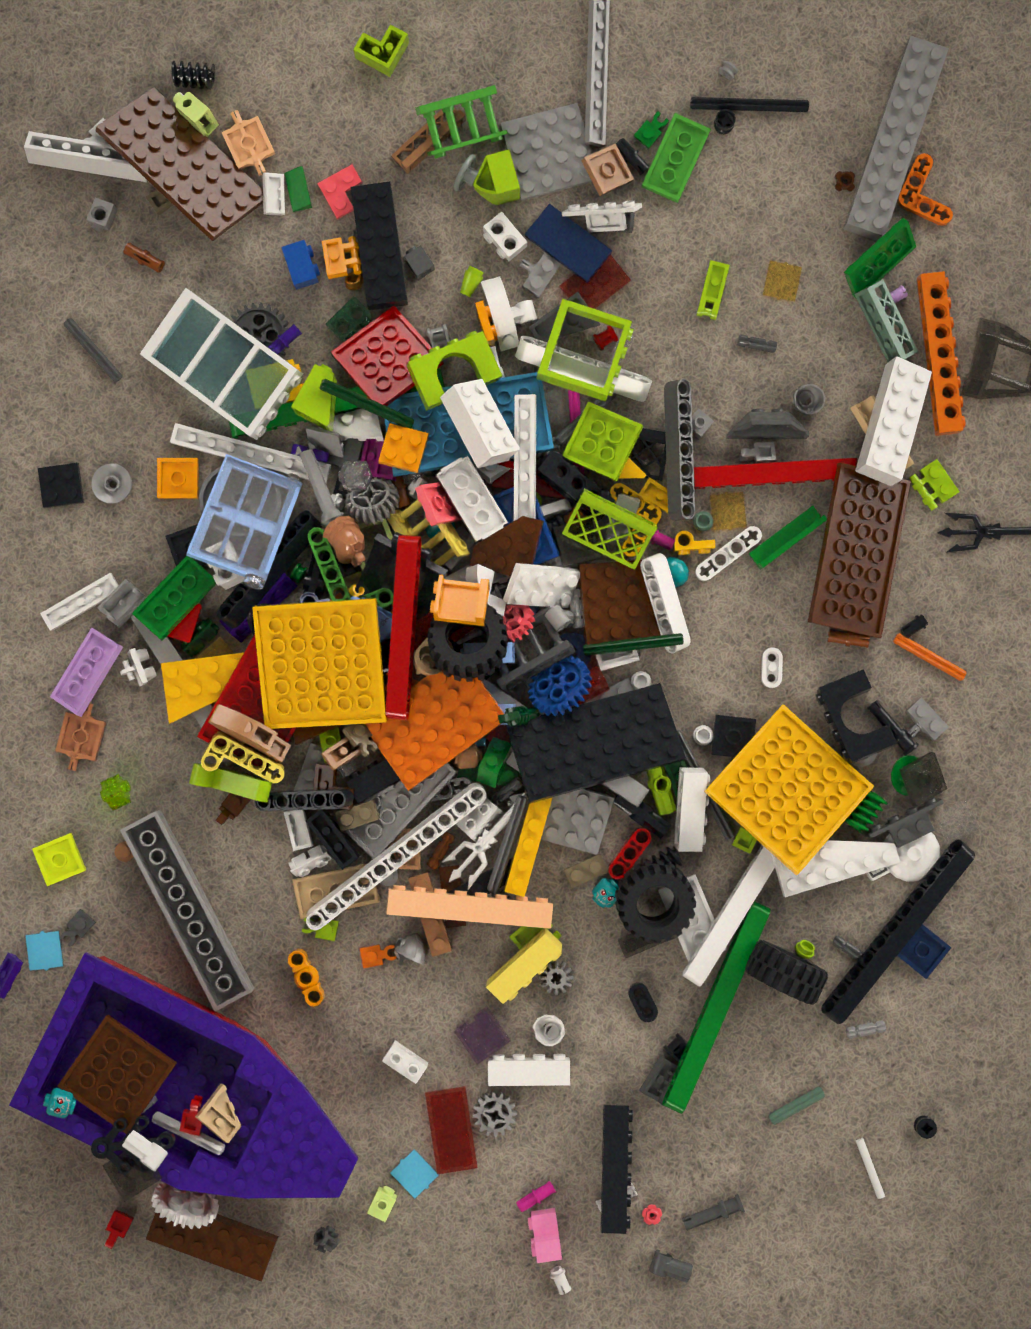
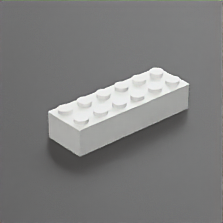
(893, 421)

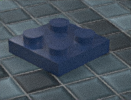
(924, 951)

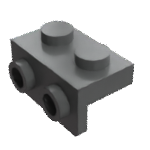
(659, 1079)

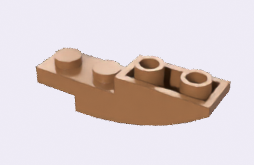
(250, 731)

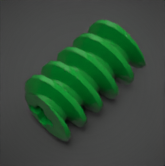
(865, 812)

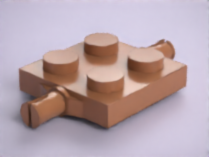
(80, 737)

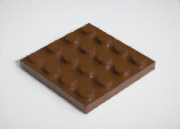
(615, 603)
(117, 1073)

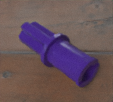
(285, 339)

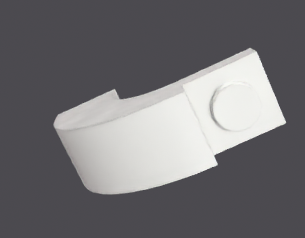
(501, 313)

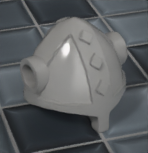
(410, 948)

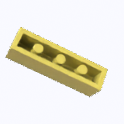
(524, 966)

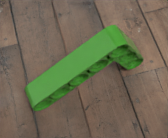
(331, 565)

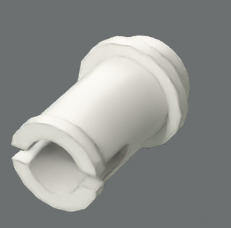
(560, 1280)

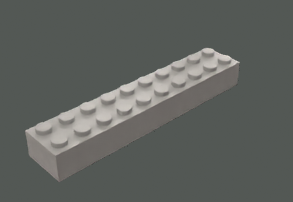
(895, 138)
(187, 910)

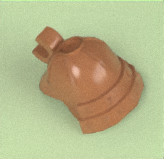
(347, 540)

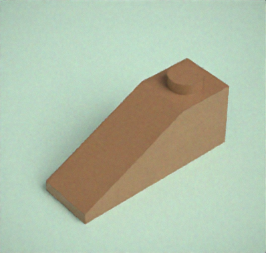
(342, 753)

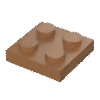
(607, 169)

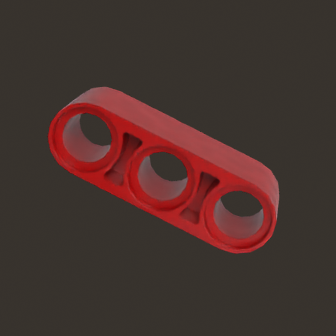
(630, 843)

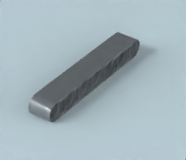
(679, 450)

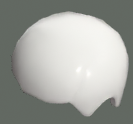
(555, 1033)

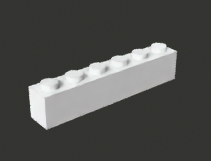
(78, 156)

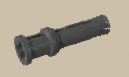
(723, 1210)

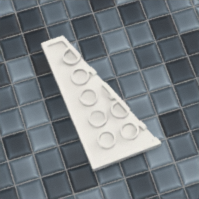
(835, 863)

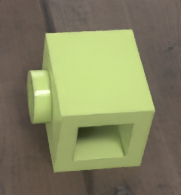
(382, 1203)

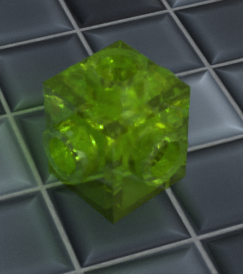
(115, 792)

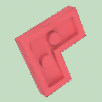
(335, 189)

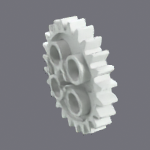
(184, 1206)

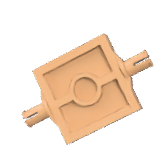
(248, 142)

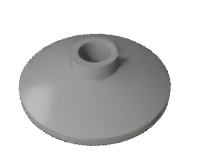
(102, 479)

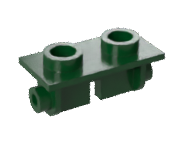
(205, 631)

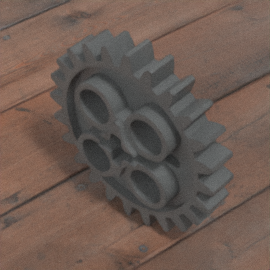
(247, 319)

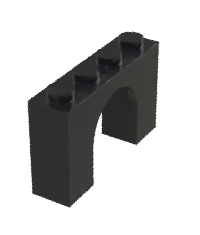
(854, 745)

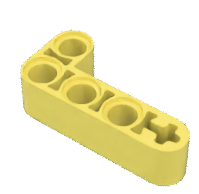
(244, 761)

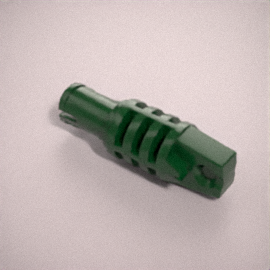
(518, 715)

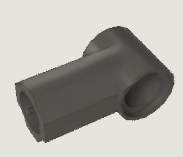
(666, 1265)

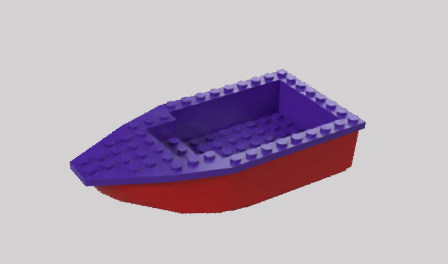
(284, 1136)

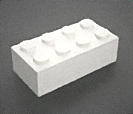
(479, 423)

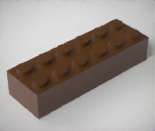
(220, 1243)

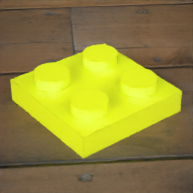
(59, 859)

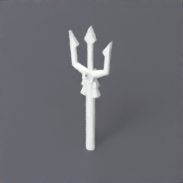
(479, 848)

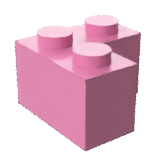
(546, 1235)

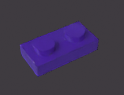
(8, 971)

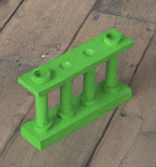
(447, 106)

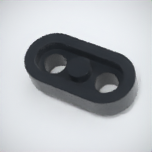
(642, 1002)

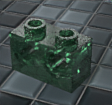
(344, 317)

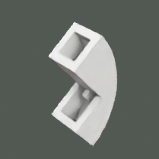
(475, 574)

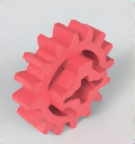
(516, 623)

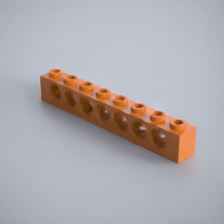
(938, 282)

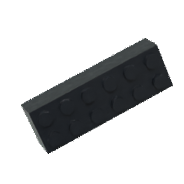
(379, 245)

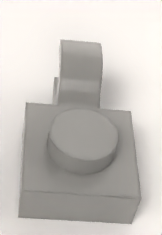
(760, 452)

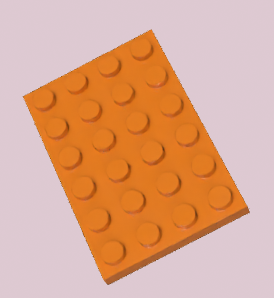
(441, 724)

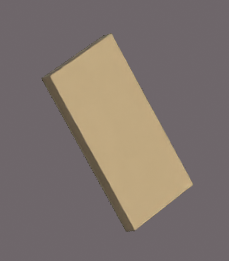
(315, 887)

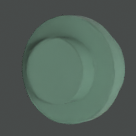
(703, 521)

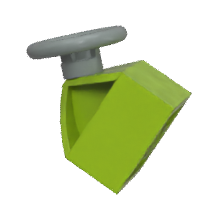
(495, 179)

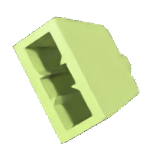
(193, 110)

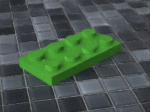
(676, 157)

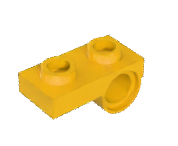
(702, 546)

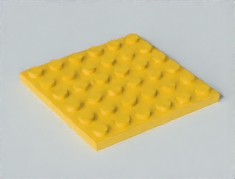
(320, 663)
(789, 789)

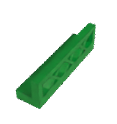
(787, 537)

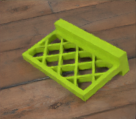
(618, 513)

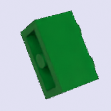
(494, 762)

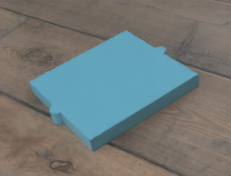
(44, 950)
(414, 1173)

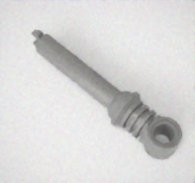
(319, 487)

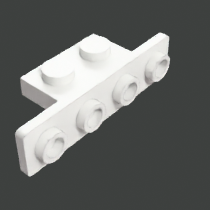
(606, 217)

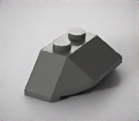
(768, 425)

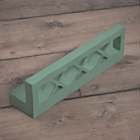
(882, 324)

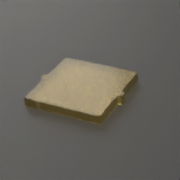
(782, 281)
(728, 511)

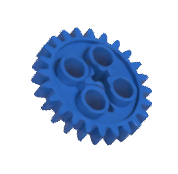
(560, 686)

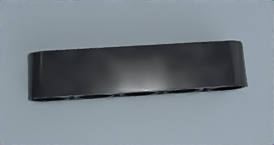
(313, 800)

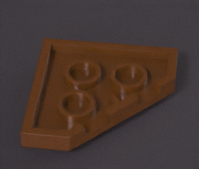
(509, 546)

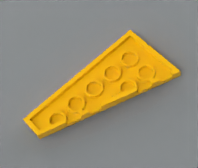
(195, 683)

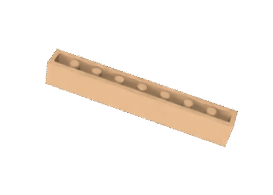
(469, 907)

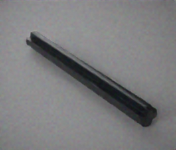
(749, 104)

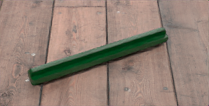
(366, 403)
(633, 644)

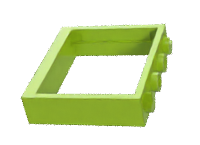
(574, 384)

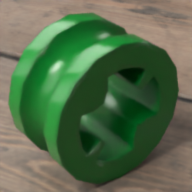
(298, 573)

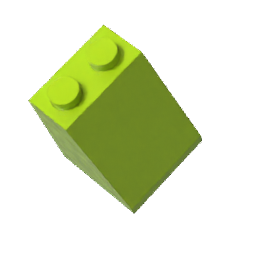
(314, 403)

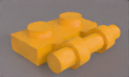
(335, 260)

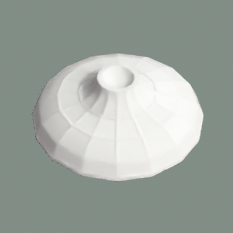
(915, 857)

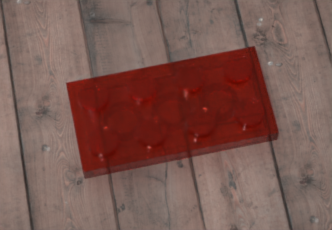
(451, 1130)

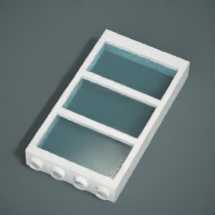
(221, 364)

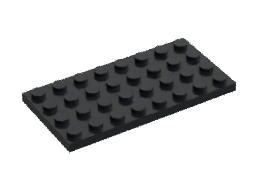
(595, 743)

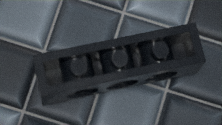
(563, 485)

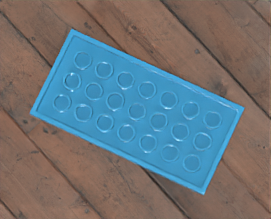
(445, 441)

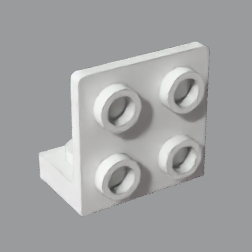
(481, 818)

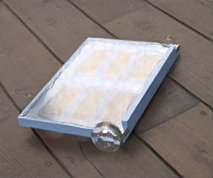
(245, 520)

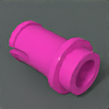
(662, 540)

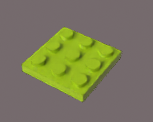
(602, 441)

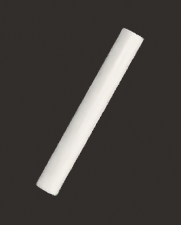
(870, 1168)

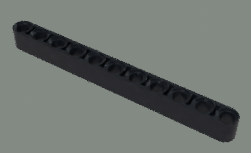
(898, 931)

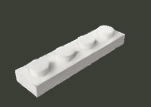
(79, 602)

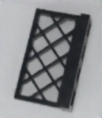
(655, 437)

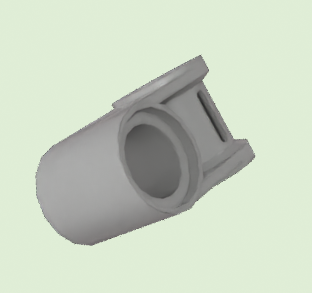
(439, 337)

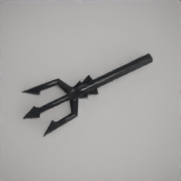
(981, 531)

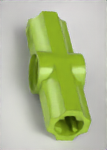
(662, 795)

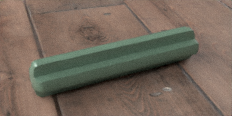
(796, 1105)

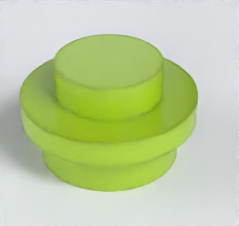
(805, 949)

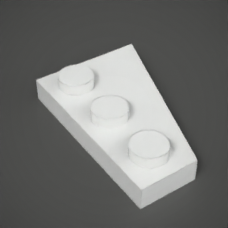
(358, 425)

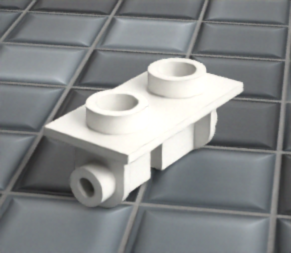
(301, 866)

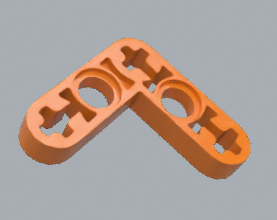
(917, 198)

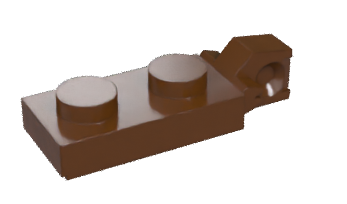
(232, 807)

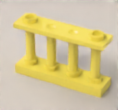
(400, 524)

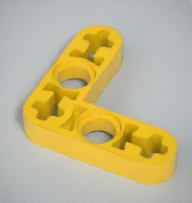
(650, 507)

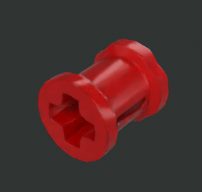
(605, 338)

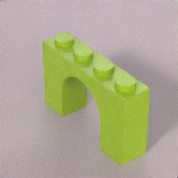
(472, 349)

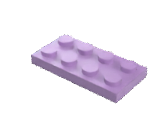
(86, 672)

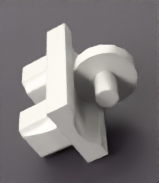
(142, 675)

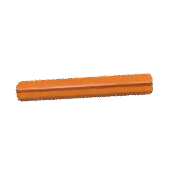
(929, 657)

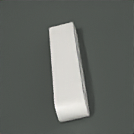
(664, 599)

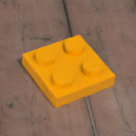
(484, 317)
(403, 448)
(177, 478)

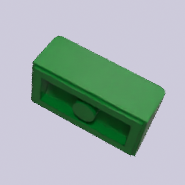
(298, 189)

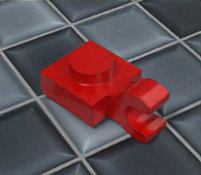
(189, 1122)
(118, 1226)

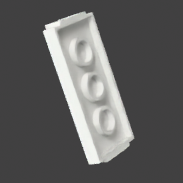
(471, 498)

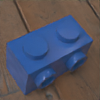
(300, 265)

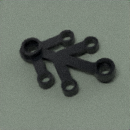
(111, 1146)

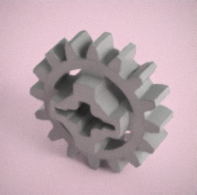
(503, 1116)

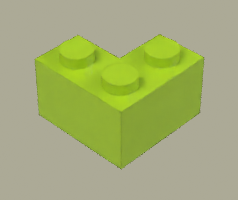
(384, 54)

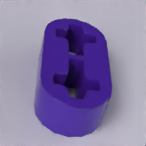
(321, 456)

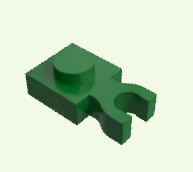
(650, 132)

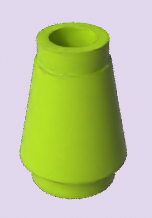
(471, 280)

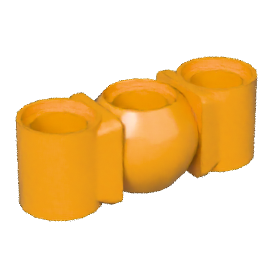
(307, 987)

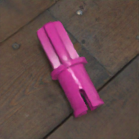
(535, 1196)

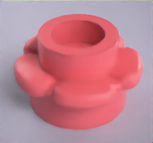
(651, 1209)

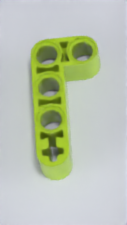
(231, 782)

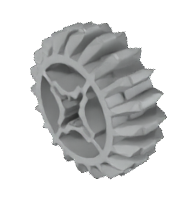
(374, 503)

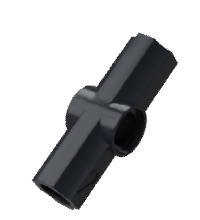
(313, 579)
(643, 816)

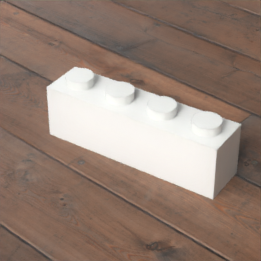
(691, 809)
(528, 1071)

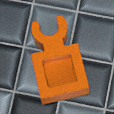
(374, 956)

